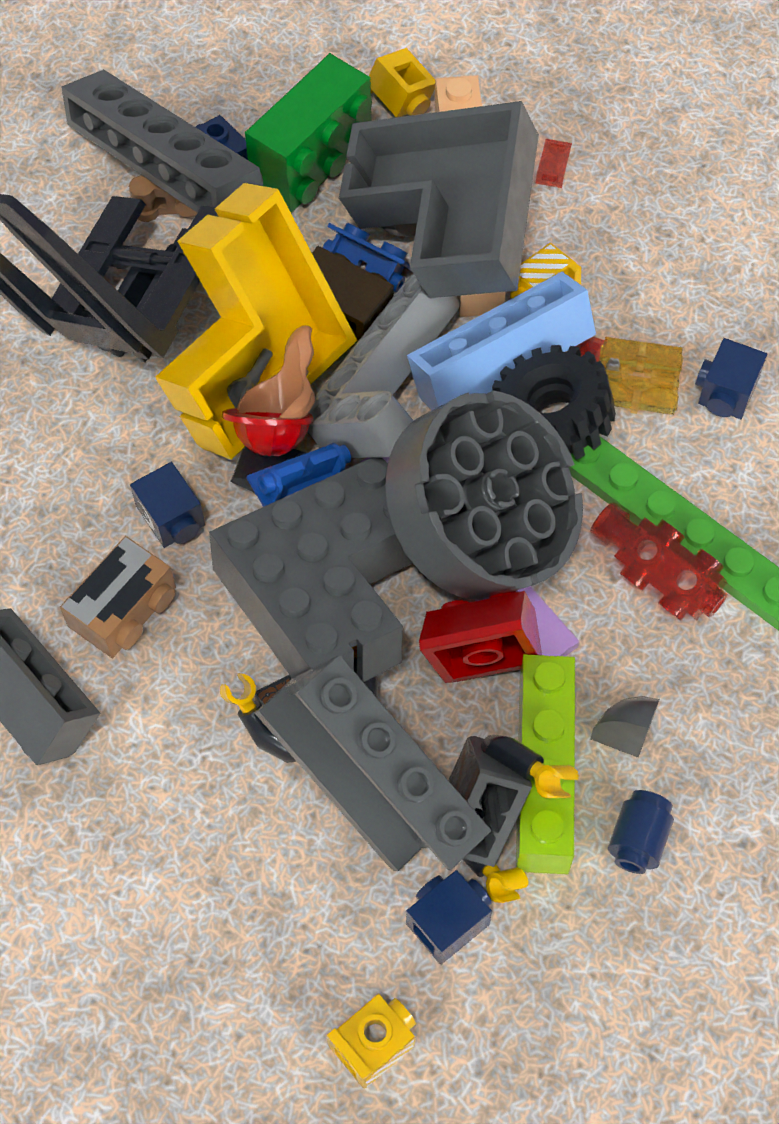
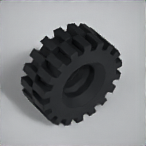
(567, 379)

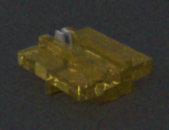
(637, 393)

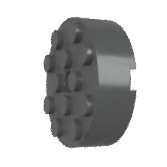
(483, 496)

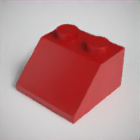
(480, 636)

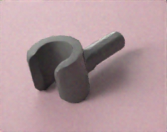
(240, 386)

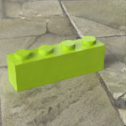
(547, 728)

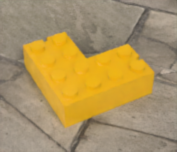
(263, 290)

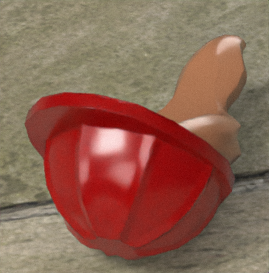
(276, 412)

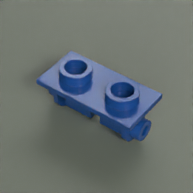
(353, 244)
(298, 473)

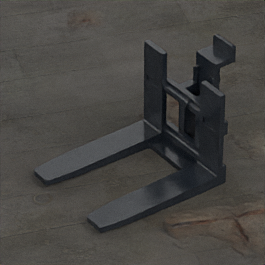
(131, 319)

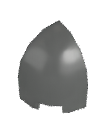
(626, 724)

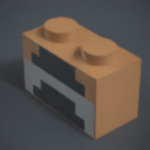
(119, 597)

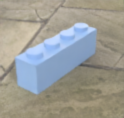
(478, 351)

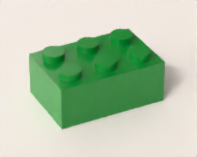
(310, 130)

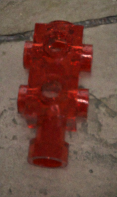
(666, 566)

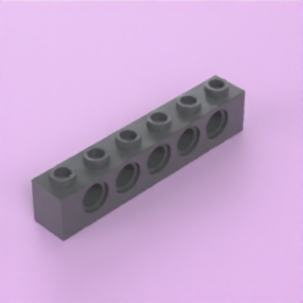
(155, 141)

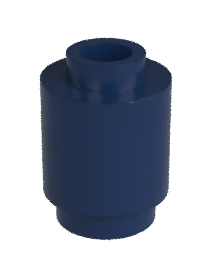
(641, 832)

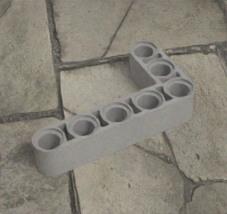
(358, 399)

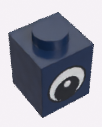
(168, 505)

